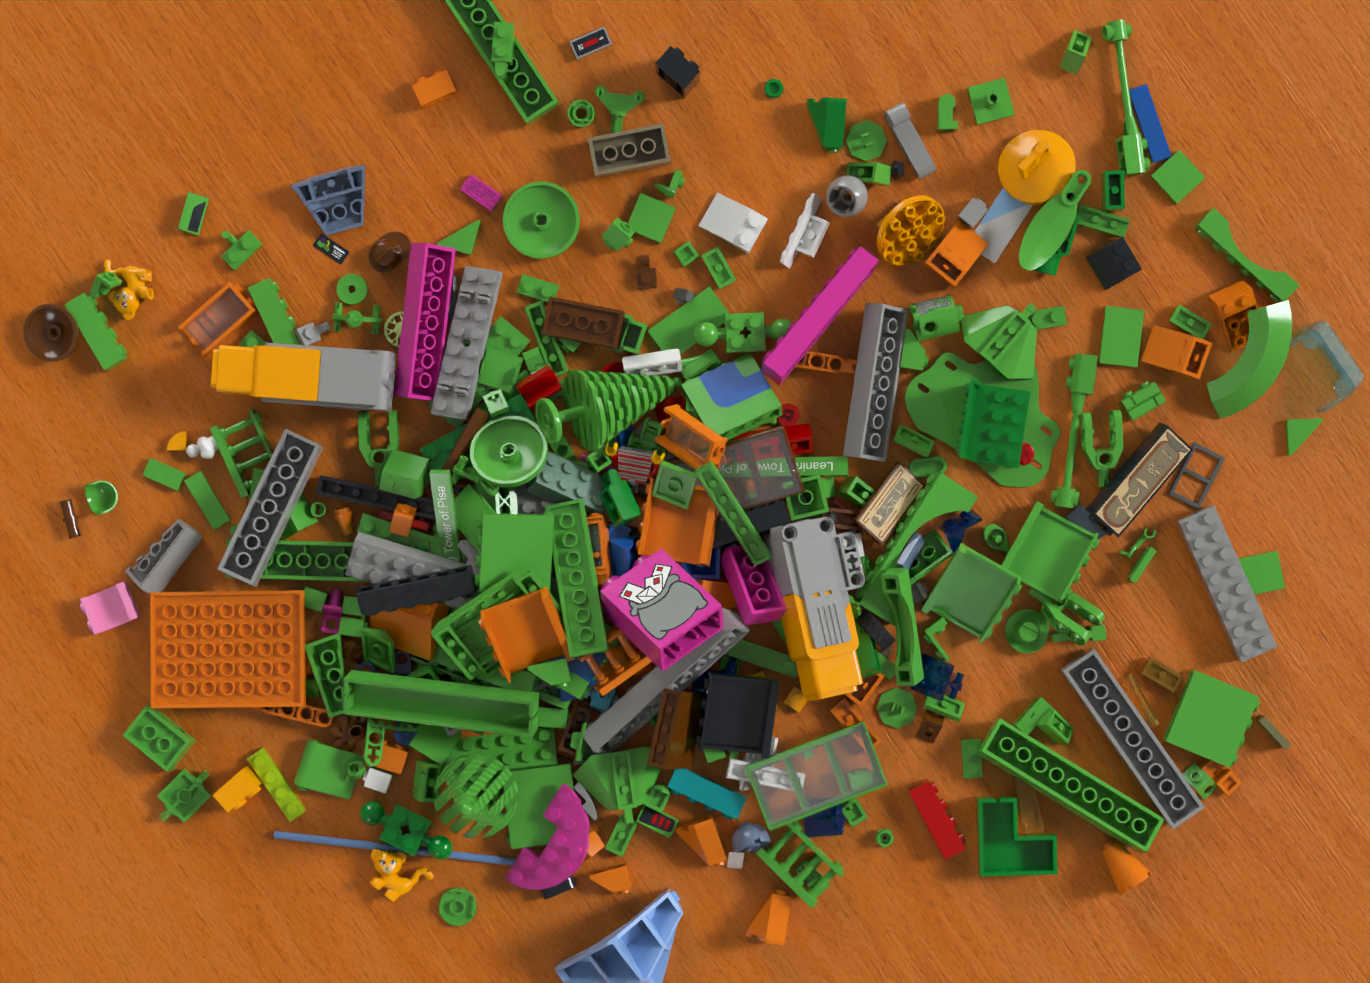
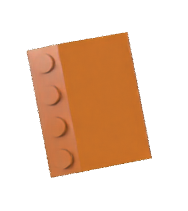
(412, 627)

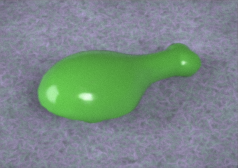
(996, 538)

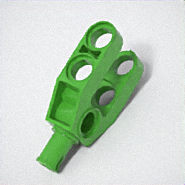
(365, 441)
(1112, 453)
(1056, 618)

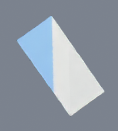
(1001, 224)

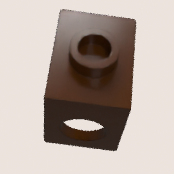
(349, 649)
(930, 727)

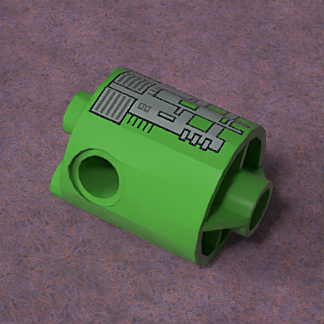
(936, 317)

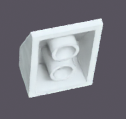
(733, 222)

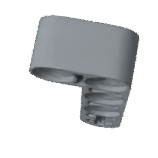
(908, 139)

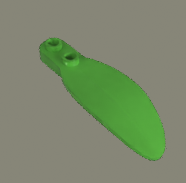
(1052, 224)

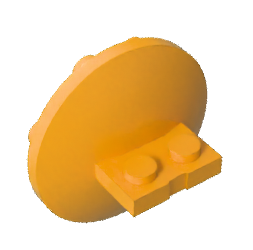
(1036, 166)
(908, 229)

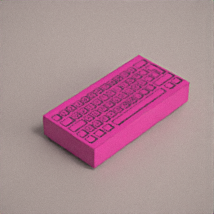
(481, 192)

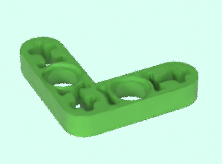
(379, 729)

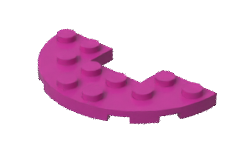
(563, 852)

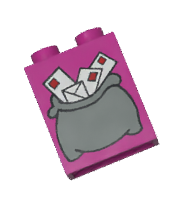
(661, 609)

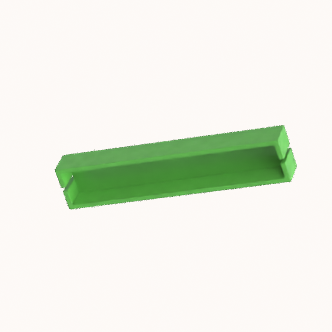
(441, 703)

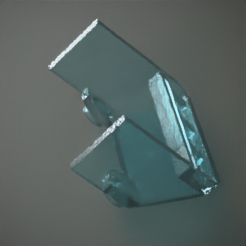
(1351, 377)

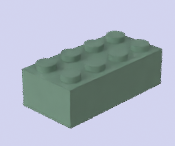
(567, 481)

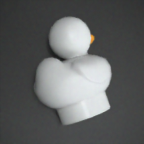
(205, 445)

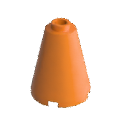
(1124, 867)

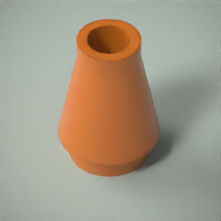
(344, 519)

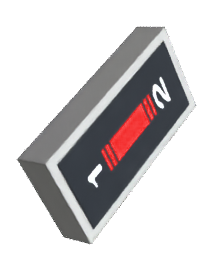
(590, 43)

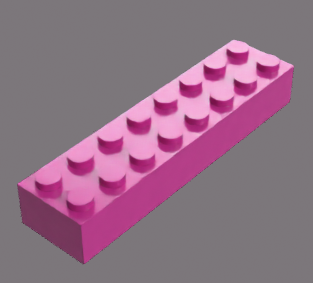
(819, 316)
(424, 321)

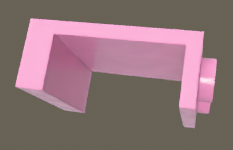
(110, 608)

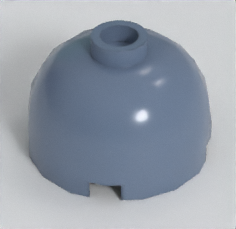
(750, 838)

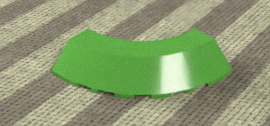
(1260, 363)

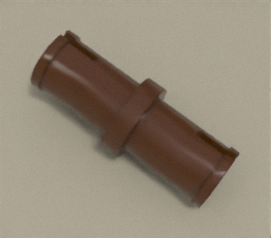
(70, 518)

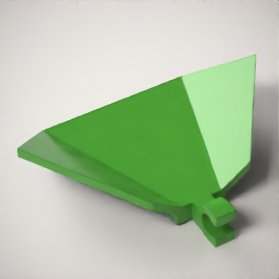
(1003, 339)
(619, 779)

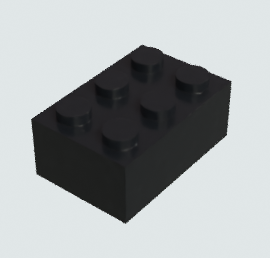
(678, 71)

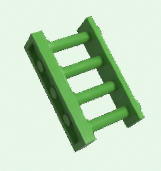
(228, 452)
(796, 882)

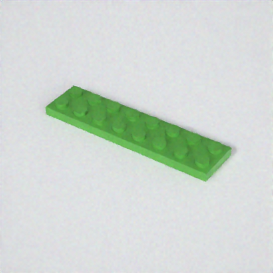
(577, 580)

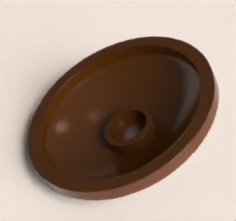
(41, 334)

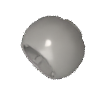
(841, 201)

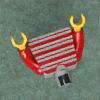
(634, 464)

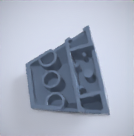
(335, 198)

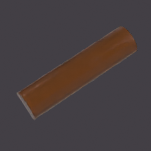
(463, 443)

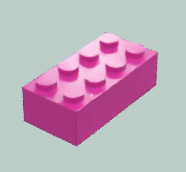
(752, 587)

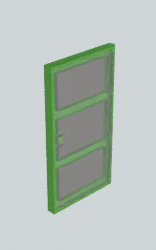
(816, 775)

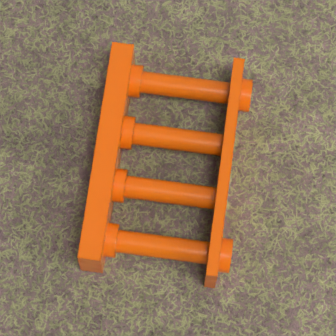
(620, 671)

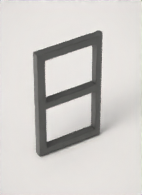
(1209, 481)

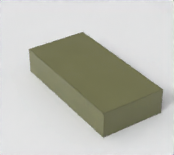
(1273, 732)

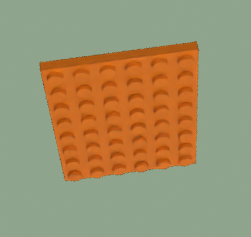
(227, 649)

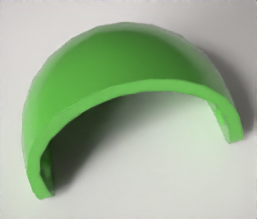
(101, 496)

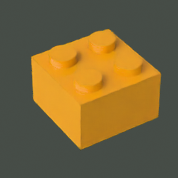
(239, 787)

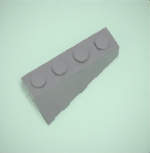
(164, 557)

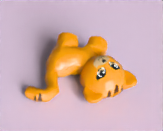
(127, 298)
(388, 865)

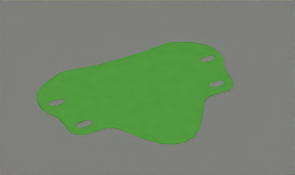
(930, 417)

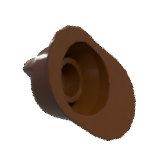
(389, 251)

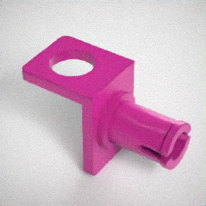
(332, 611)

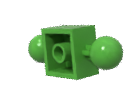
(707, 334)

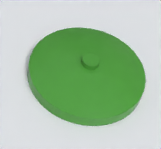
(541, 220)
(508, 451)

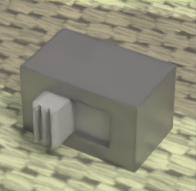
(683, 295)

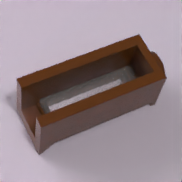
(842, 518)

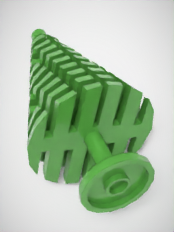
(602, 404)
(476, 796)

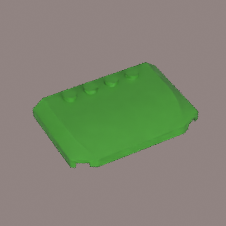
(461, 632)

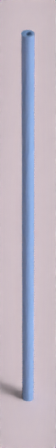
(384, 846)

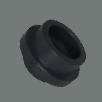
(897, 170)

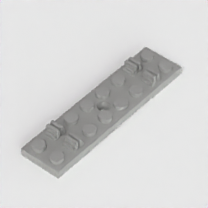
(460, 363)

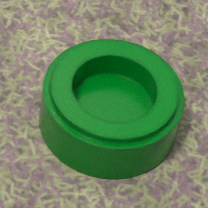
(773, 88)

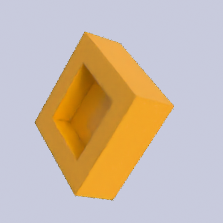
(795, 699)

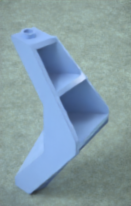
(632, 952)

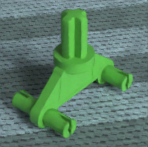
(618, 105)
(355, 318)
(470, 473)

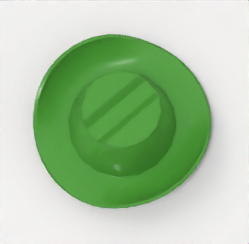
(1027, 631)

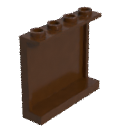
(676, 729)

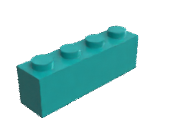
(707, 792)

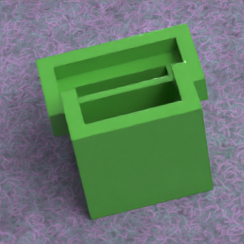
(631, 336)

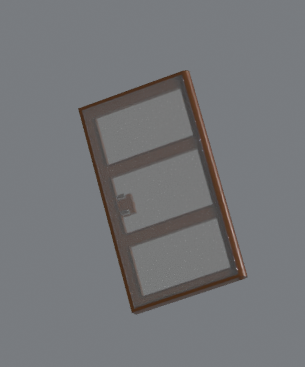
(757, 468)

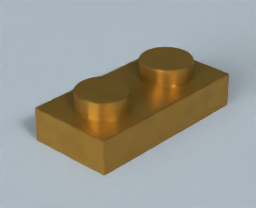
(1161, 674)

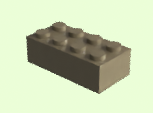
(629, 151)

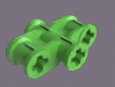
(647, 437)

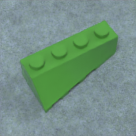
(328, 669)

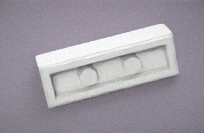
(653, 363)

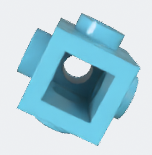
(602, 703)

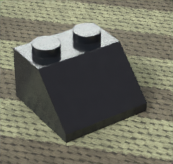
(1113, 263)

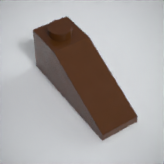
(580, 714)

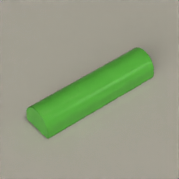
(548, 345)

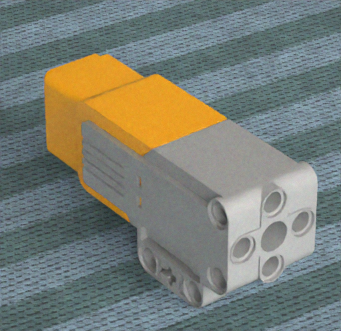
(307, 375)
(819, 618)

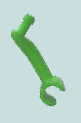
(1135, 546)

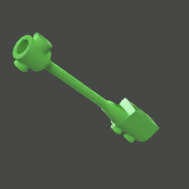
(1130, 145)
(1082, 381)

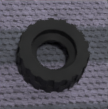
(875, 630)

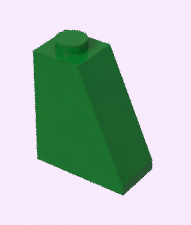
(829, 121)

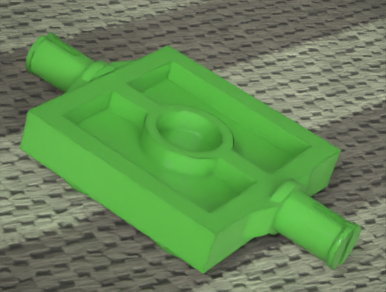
(184, 795)

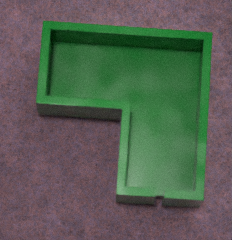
(1005, 851)

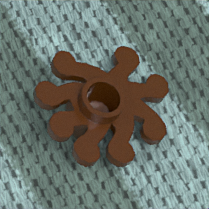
(352, 730)

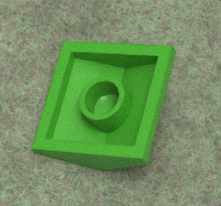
(378, 648)

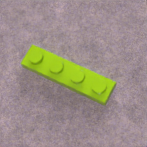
(276, 784)

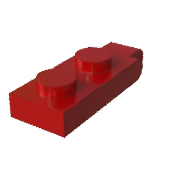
(419, 522)

